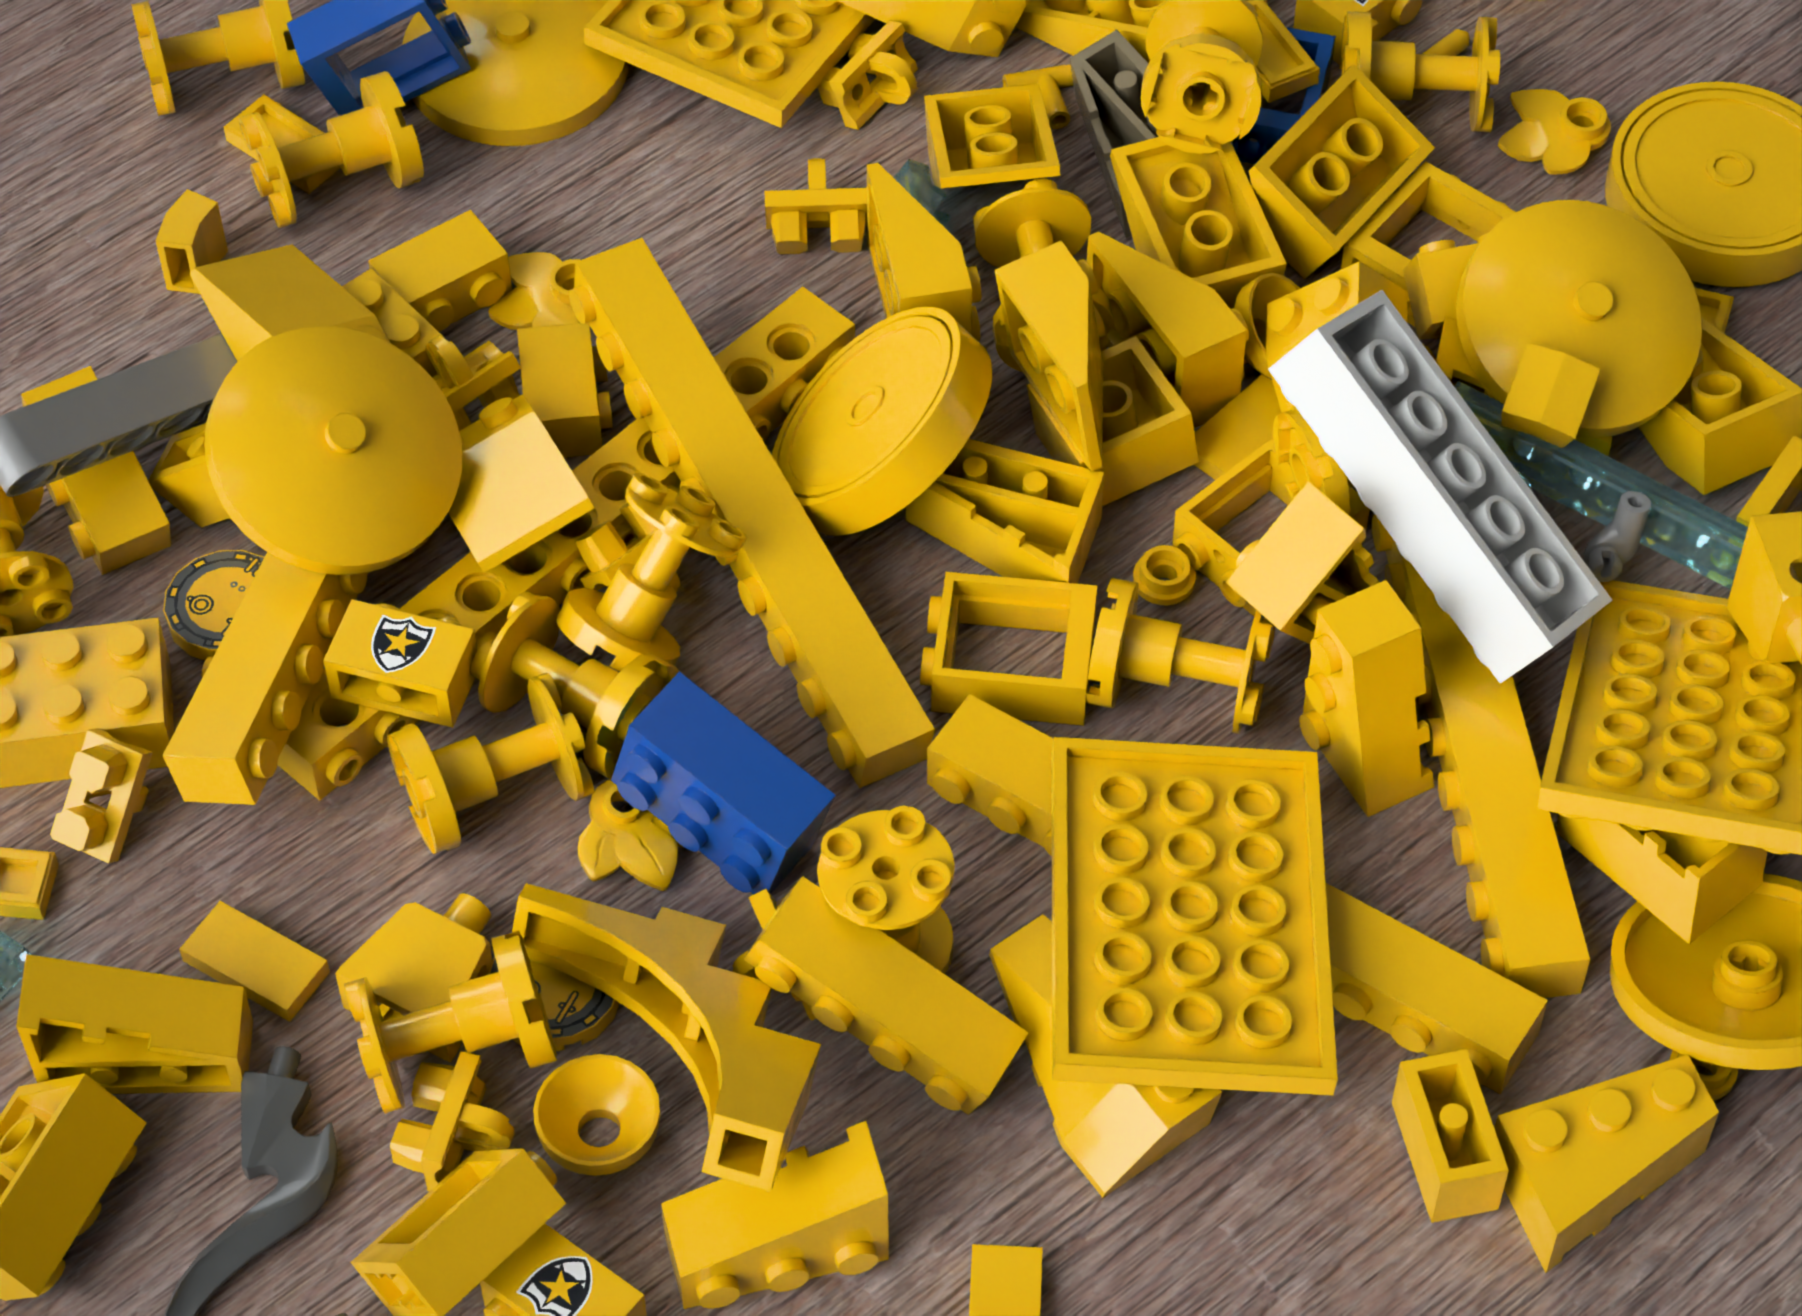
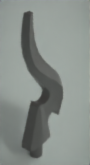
(272, 1147)

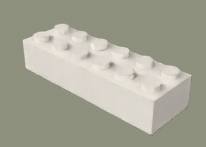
(1439, 485)

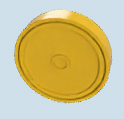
(1715, 179)
(883, 419)

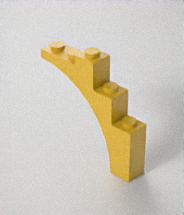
(711, 1016)

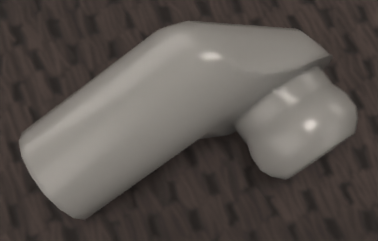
(1619, 539)

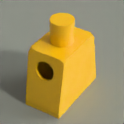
(1769, 587)
(421, 956)

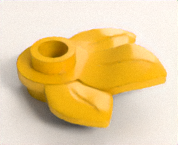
(1555, 130)
(539, 294)
(626, 840)

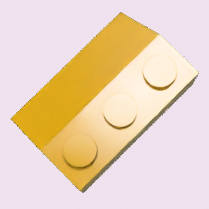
(1335, 169)
(56, 1159)

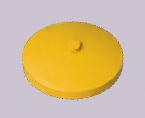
(526, 75)
(1589, 288)
(333, 450)
(1727, 993)

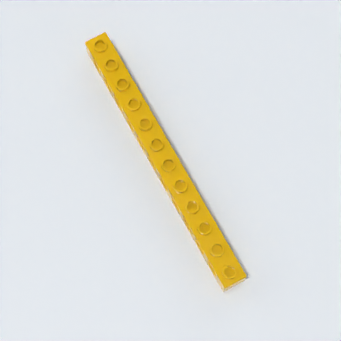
(767, 373)

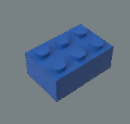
(720, 787)

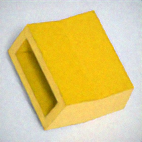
(189, 239)
(1549, 394)

